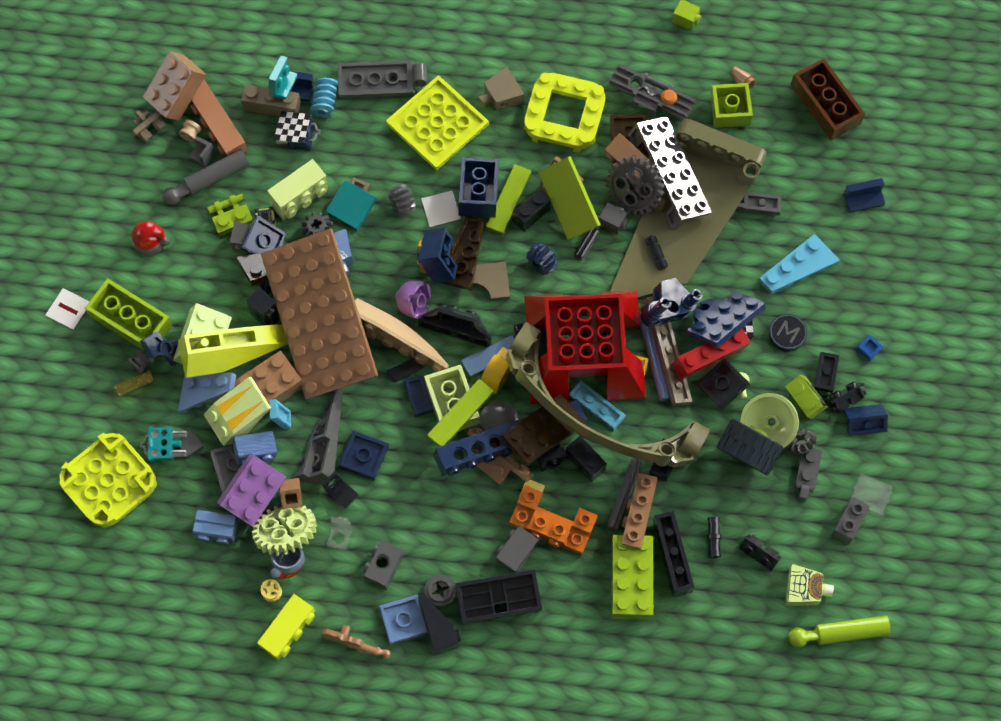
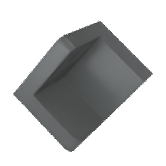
(202, 152)

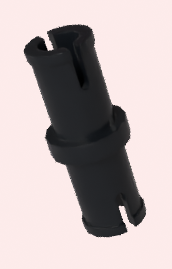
(714, 537)

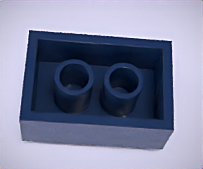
(478, 187)

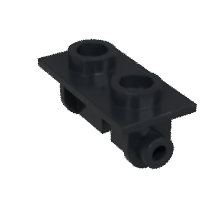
(839, 399)
(766, 557)

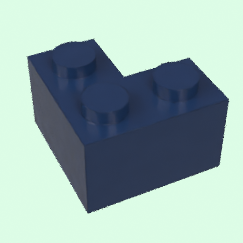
(436, 256)

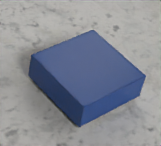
(869, 348)

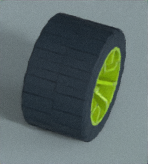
(750, 446)

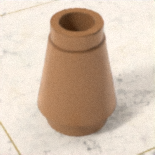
(741, 76)

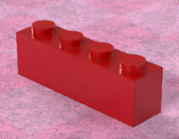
(706, 355)

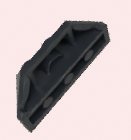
(456, 323)

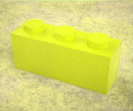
(287, 627)

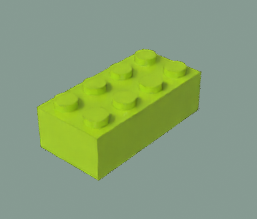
(126, 313)
(632, 580)

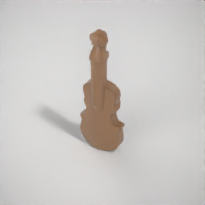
(352, 642)

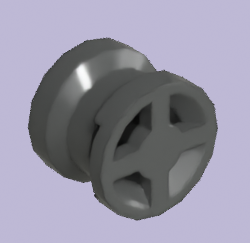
(141, 360)

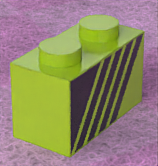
(806, 396)

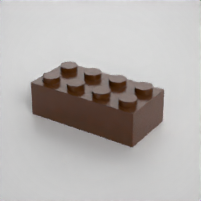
(827, 99)

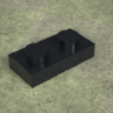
(826, 372)

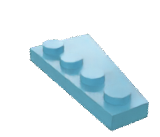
(804, 261)

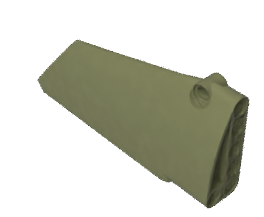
(720, 169)

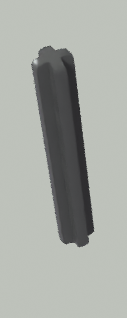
(624, 494)

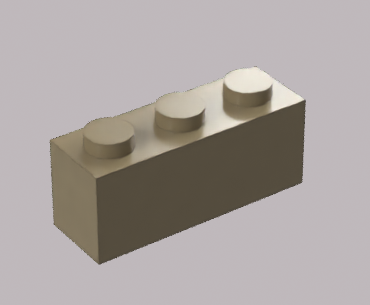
(257, 100)

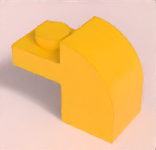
(496, 370)

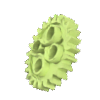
(274, 537)

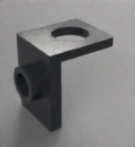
(339, 490)

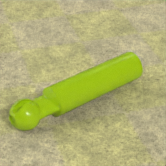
(842, 631)

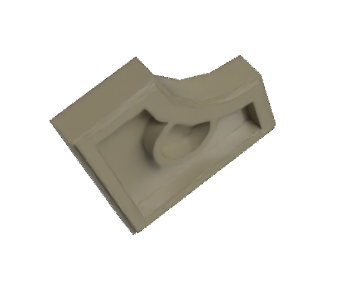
(493, 279)

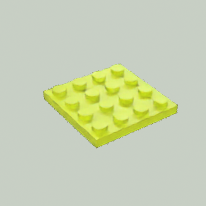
(437, 122)

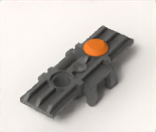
(649, 96)

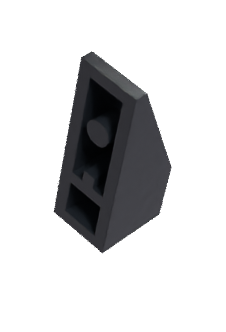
(440, 629)

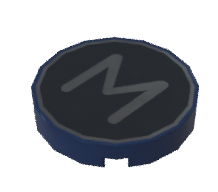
(788, 332)

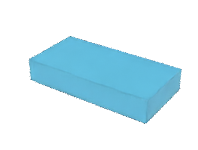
(280, 414)

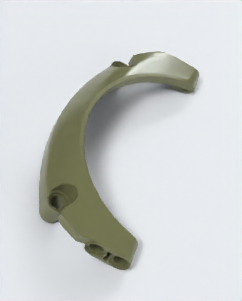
(672, 452)

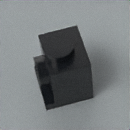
(552, 457)

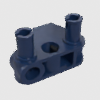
(669, 303)

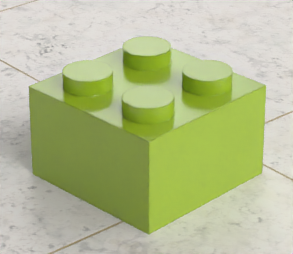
(731, 105)

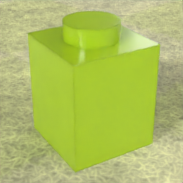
(686, 15)

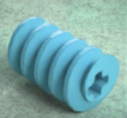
(324, 97)

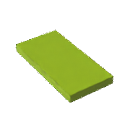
(569, 198)

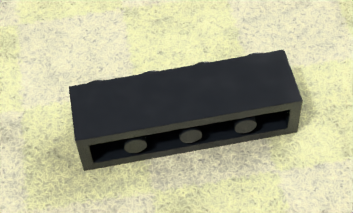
(673, 554)

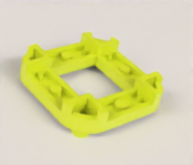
(560, 134)

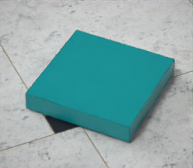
(351, 204)

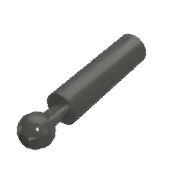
(206, 177)

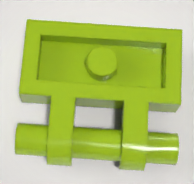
(225, 220)

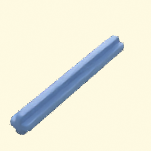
(655, 363)

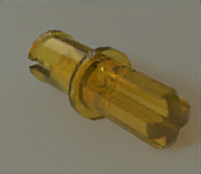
(134, 383)

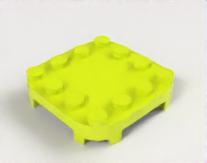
(108, 480)

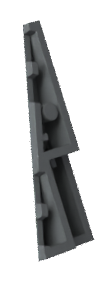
(322, 445)

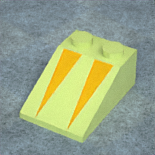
(237, 411)

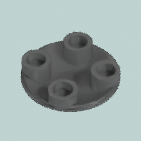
(497, 414)

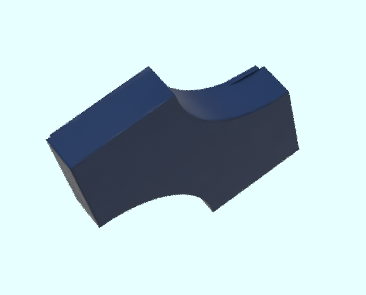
(156, 345)

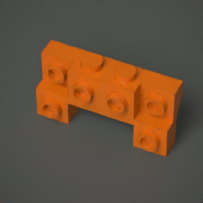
(552, 527)

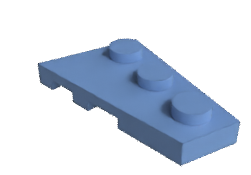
(203, 389)

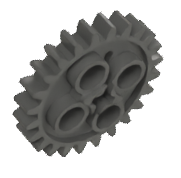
(648, 177)

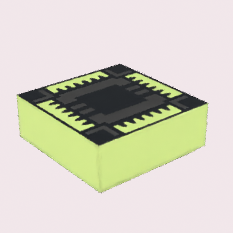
(267, 214)

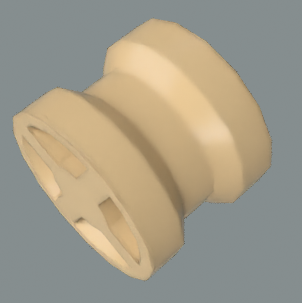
(190, 130)

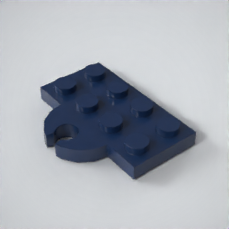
(723, 318)

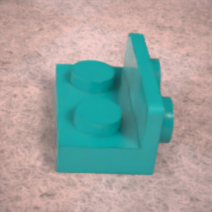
(281, 79)

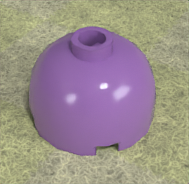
(412, 298)

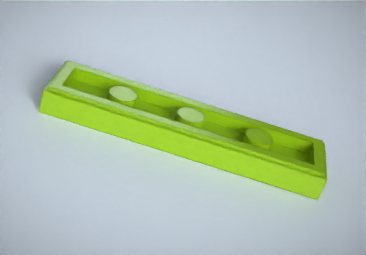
(509, 199)
(460, 413)

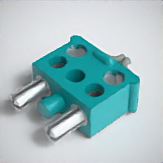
(157, 441)

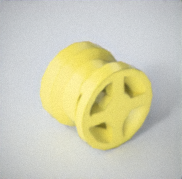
(268, 587)

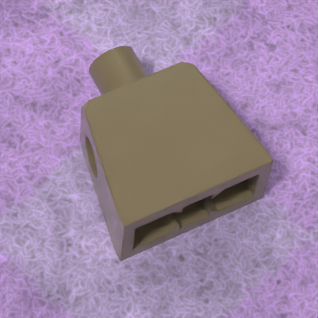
(502, 91)

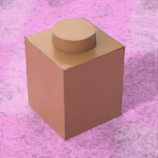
(291, 493)

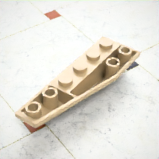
(398, 335)

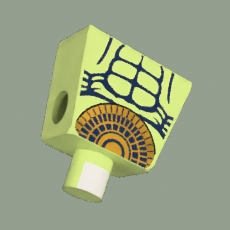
(806, 587)

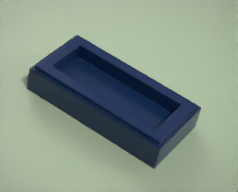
(418, 396)

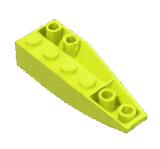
(226, 349)

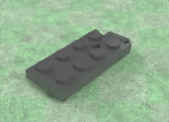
(373, 79)

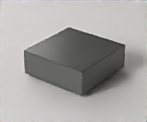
(191, 444)

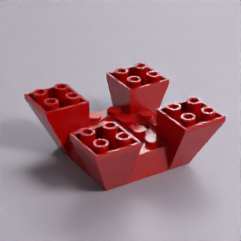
(609, 357)

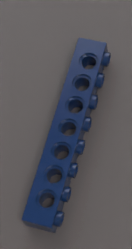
(450, 466)

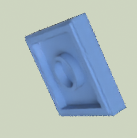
(404, 619)

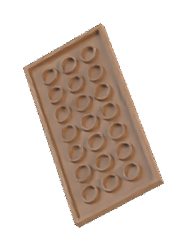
(319, 314)

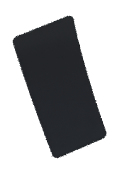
(404, 370)

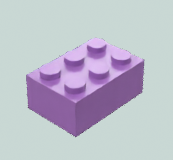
(251, 489)

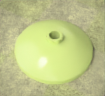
(771, 405)

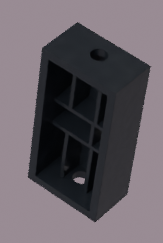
(515, 590)

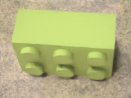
(298, 190)
(202, 320)
(446, 389)

